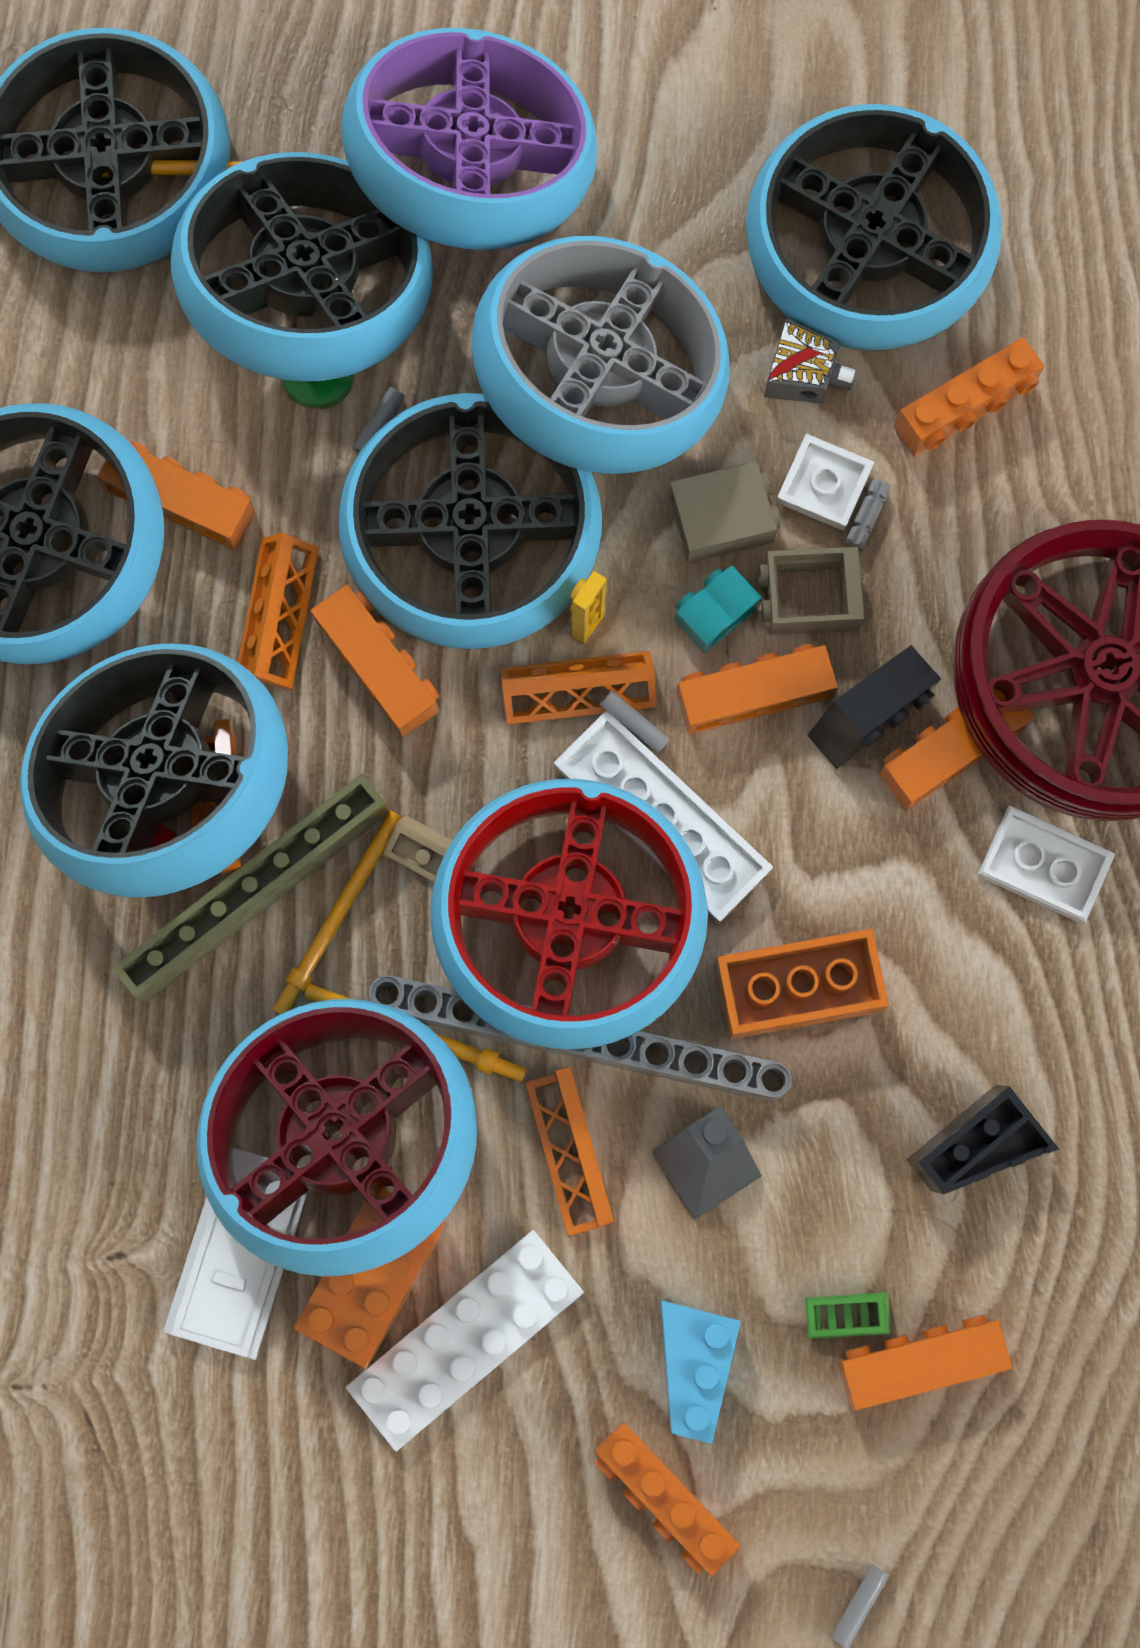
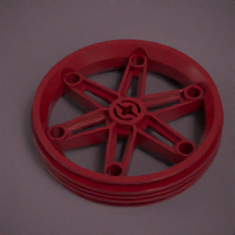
(984, 712)

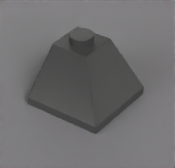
(707, 1162)

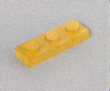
(587, 606)

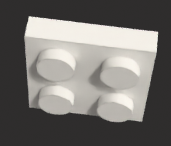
(825, 482)

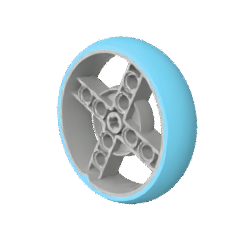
(600, 354)

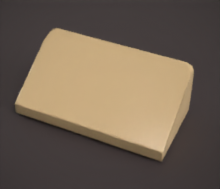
(417, 847)

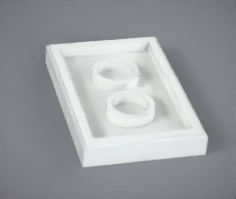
(1046, 864)

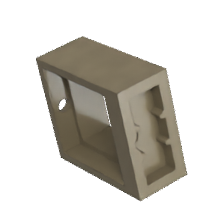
(844, 559)

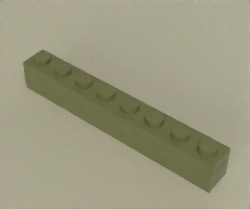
(251, 889)

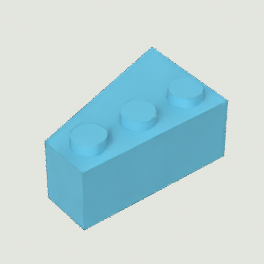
(697, 1366)

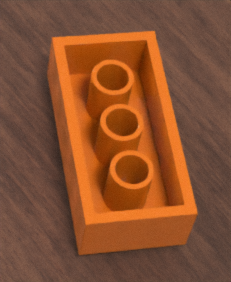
(801, 984)
(358, 1309)

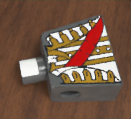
(805, 366)

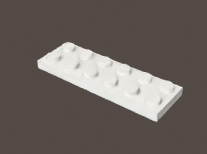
(617, 758)
(464, 1340)

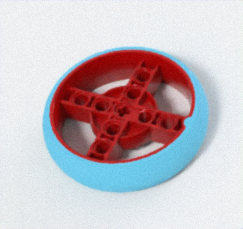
(589, 805)

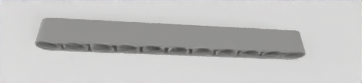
(633, 1060)

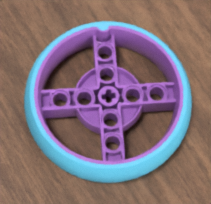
(469, 138)

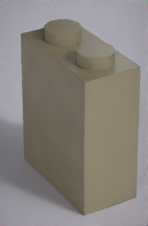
(724, 511)

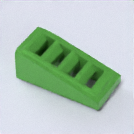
(883, 1314)

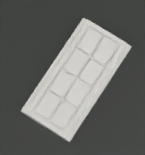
(223, 1286)

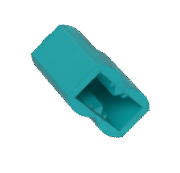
(716, 608)

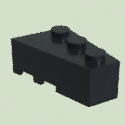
(874, 705)
(981, 1141)

